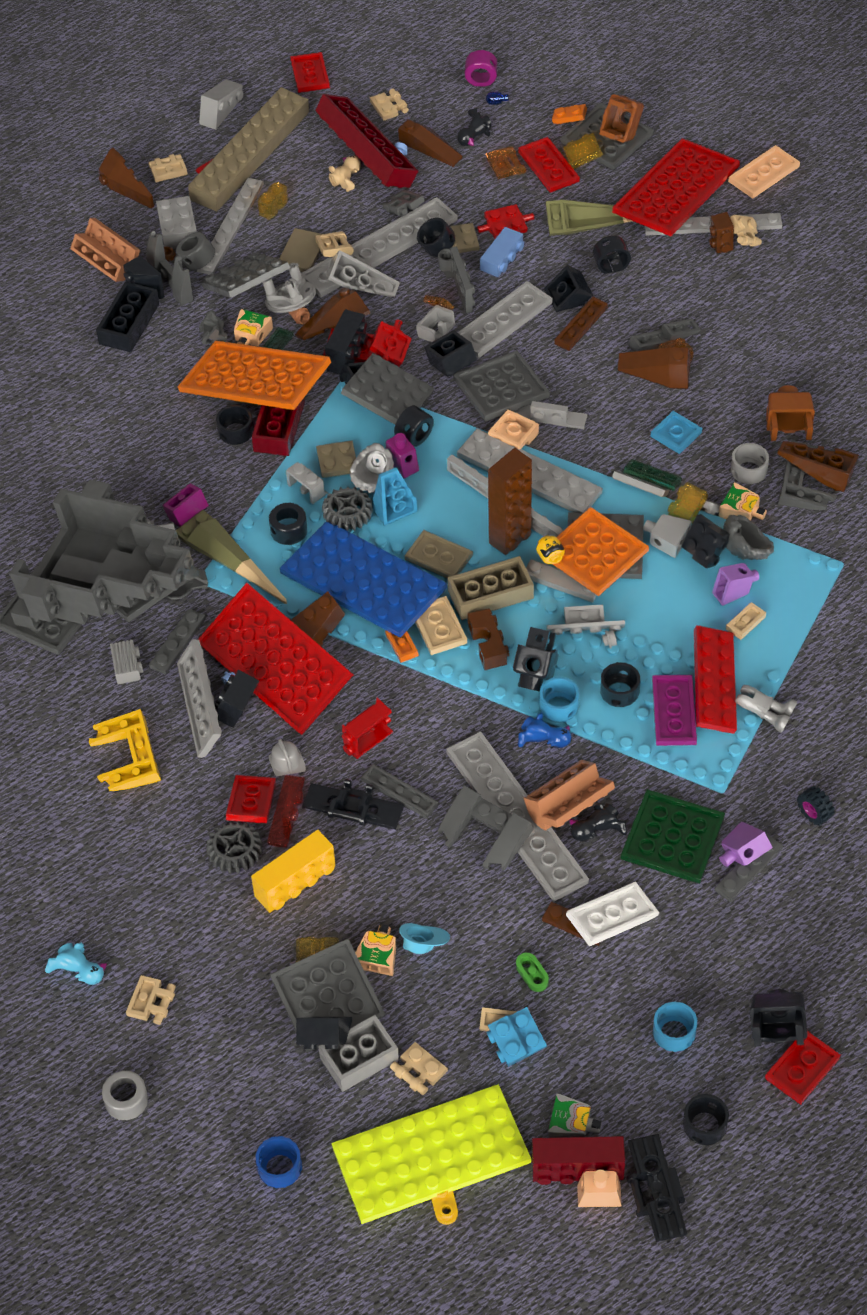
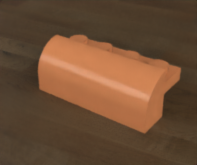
(104, 249)
(567, 795)

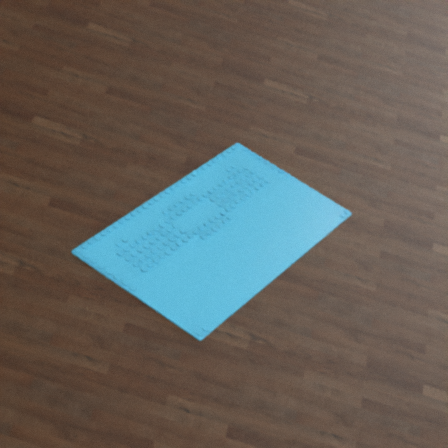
(656, 609)

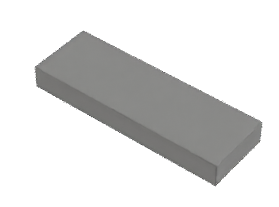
(641, 484)

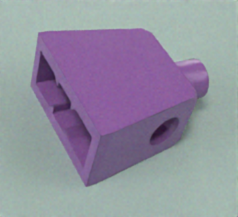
(733, 582)
(744, 845)

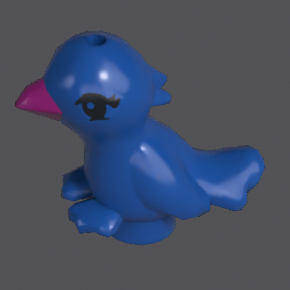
(537, 730)

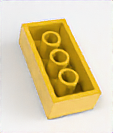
(293, 871)

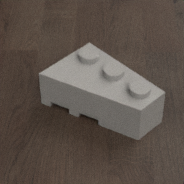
(219, 102)

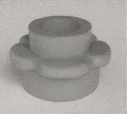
(609, 638)

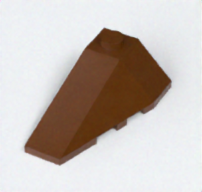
(427, 142)
(123, 181)
(331, 312)
(661, 366)
(826, 466)

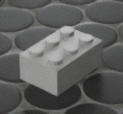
(175, 220)
(364, 1054)

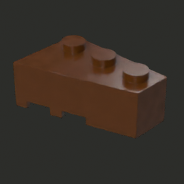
(320, 618)

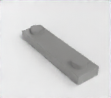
(558, 580)

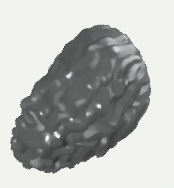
(746, 539)

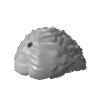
(366, 469)

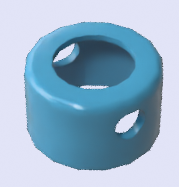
(562, 688)
(675, 1012)

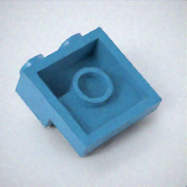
(516, 1037)

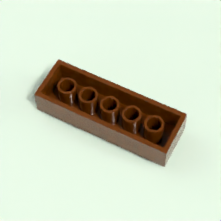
(510, 501)

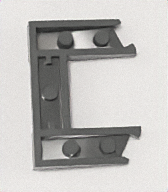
(177, 276)
(795, 495)
(512, 828)

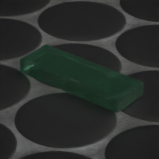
(652, 475)

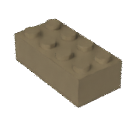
(491, 587)

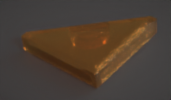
(438, 301)

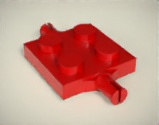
(505, 217)
(390, 342)

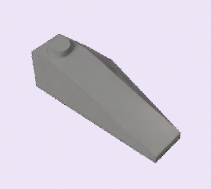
(357, 275)

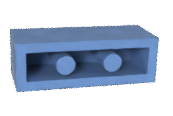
(501, 252)

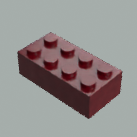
(276, 429)
(571, 1156)

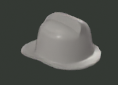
(286, 759)

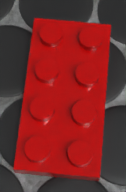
(548, 164)

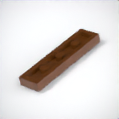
(581, 323)

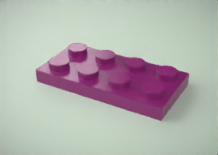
(674, 710)

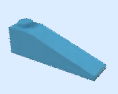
(393, 497)

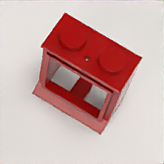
(366, 729)

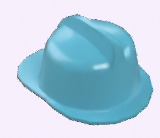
(421, 938)

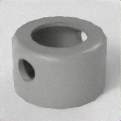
(749, 453)
(125, 1109)

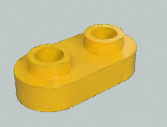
(445, 1201)

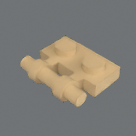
(384, 105)
(167, 167)
(745, 229)
(144, 997)
(423, 1064)

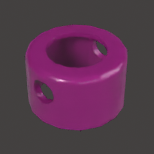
(477, 60)

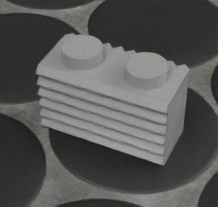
(125, 661)

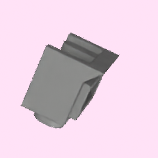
(446, 323)
(309, 480)

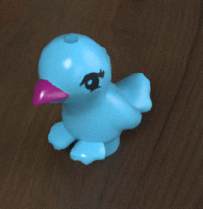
(73, 960)

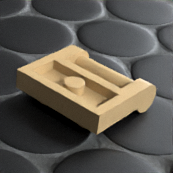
(328, 244)

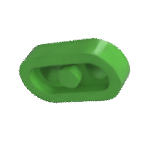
(532, 973)

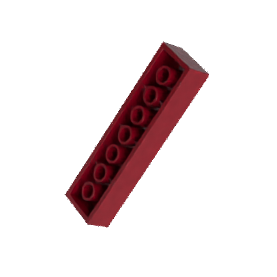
(366, 141)

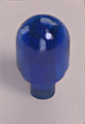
(495, 98)

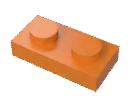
(569, 114)
(402, 646)

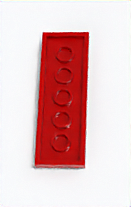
(715, 679)

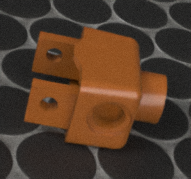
(613, 121)
(789, 412)

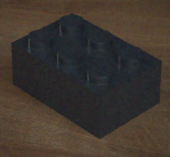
(346, 340)

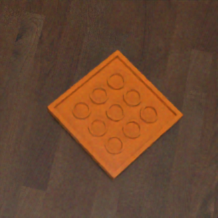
(598, 551)

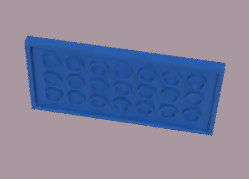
(364, 578)

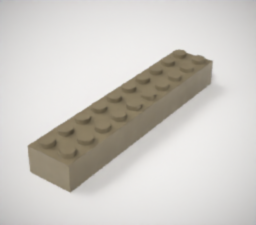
(248, 149)

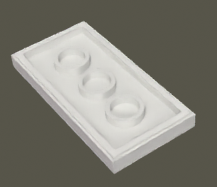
(612, 913)

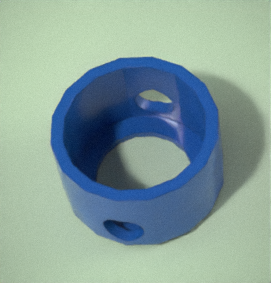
(273, 1147)

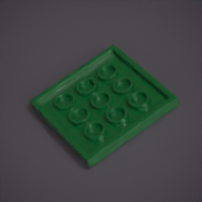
(673, 836)

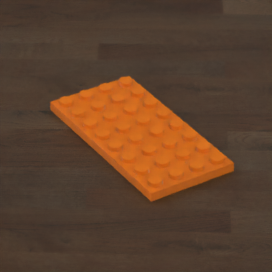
(254, 374)

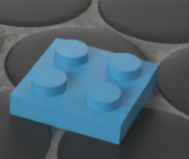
(676, 432)

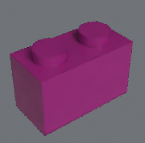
(185, 504)

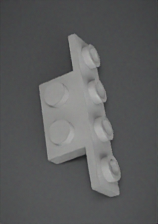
(553, 415)
(585, 618)

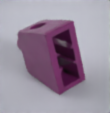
(403, 451)

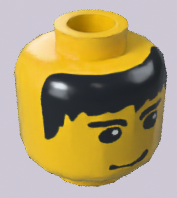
(550, 550)

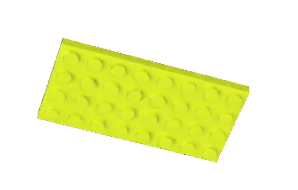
(430, 1153)

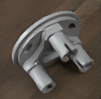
(289, 295)

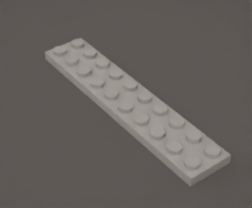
(383, 243)
(543, 849)

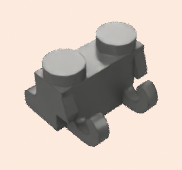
(212, 328)

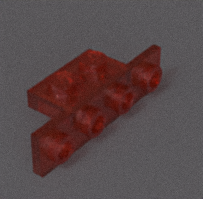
(286, 811)

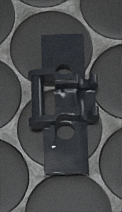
(355, 802)
(663, 1186)

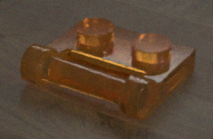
(501, 165)

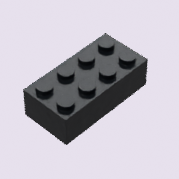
(127, 317)

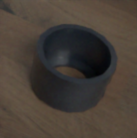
(432, 230)
(622, 254)
(231, 415)
(415, 418)
(290, 533)
(612, 675)
(698, 1105)

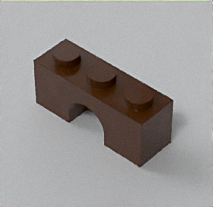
(484, 626)

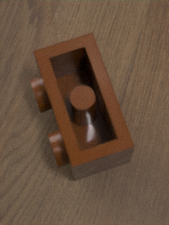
(721, 233)

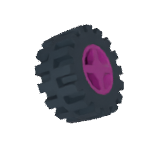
(815, 805)

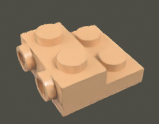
(514, 429)

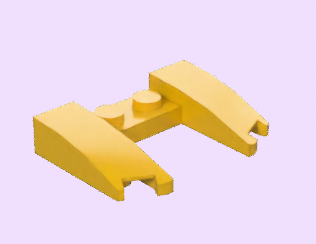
(135, 729)

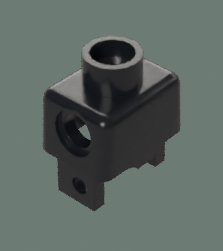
(536, 649)
(778, 1017)

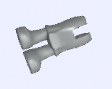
(760, 704)

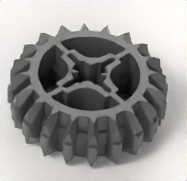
(346, 503)
(236, 854)

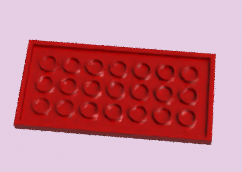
(676, 187)
(292, 669)

